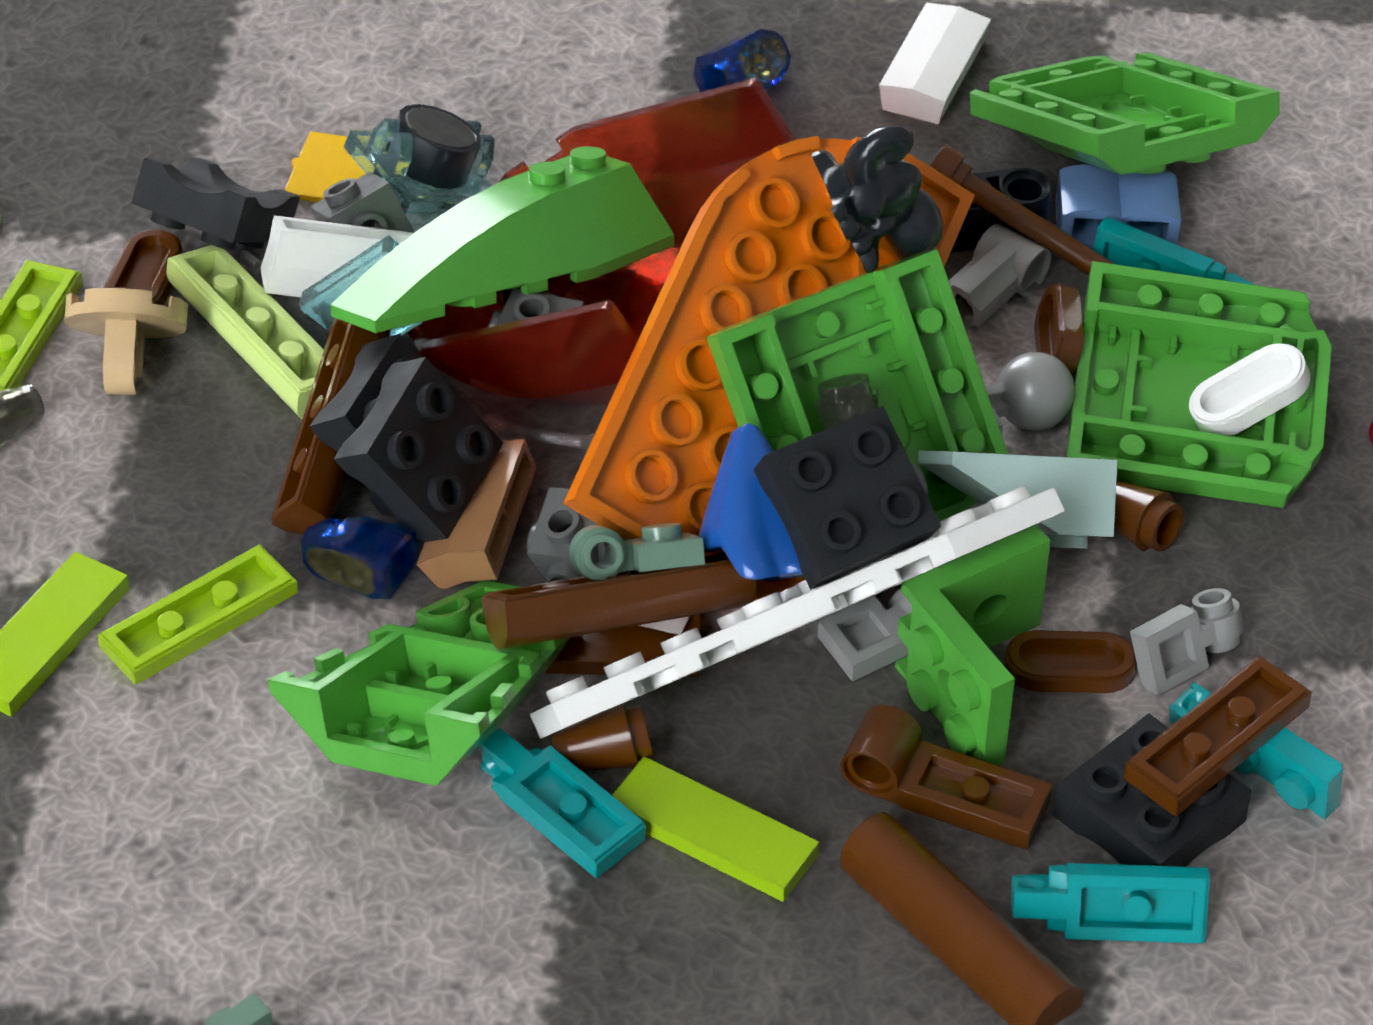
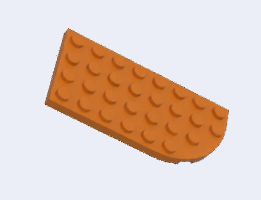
(750, 249)

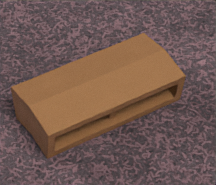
(487, 524)

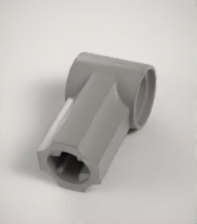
(999, 268)

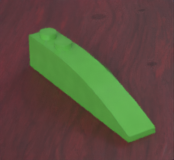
(552, 221)

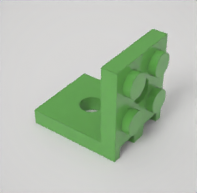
(955, 621)

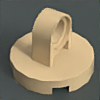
(125, 321)

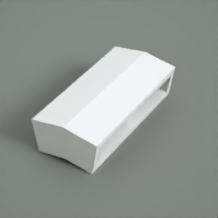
(933, 61)
(309, 250)

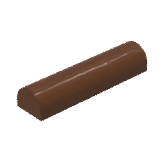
(312, 476)
(620, 601)
(958, 924)

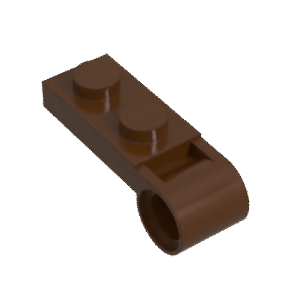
(897, 766)

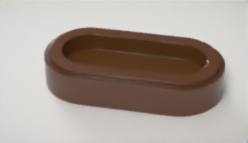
(144, 263)
(1060, 325)
(1071, 661)

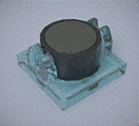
(426, 157)

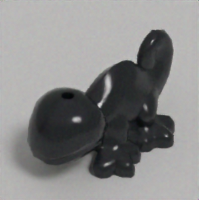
(881, 196)

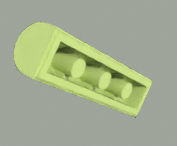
(249, 321)

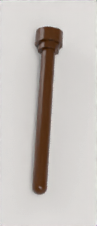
(952, 165)

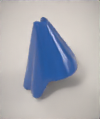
(743, 517)

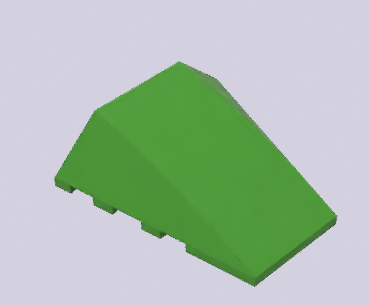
(418, 692)

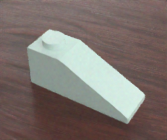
(1082, 485)

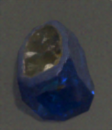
(752, 55)
(360, 554)

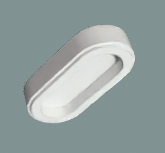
(1250, 390)

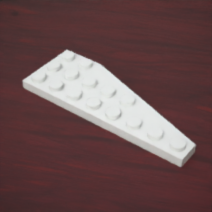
(793, 609)

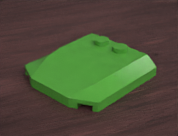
(1129, 114)
(883, 324)
(1149, 349)

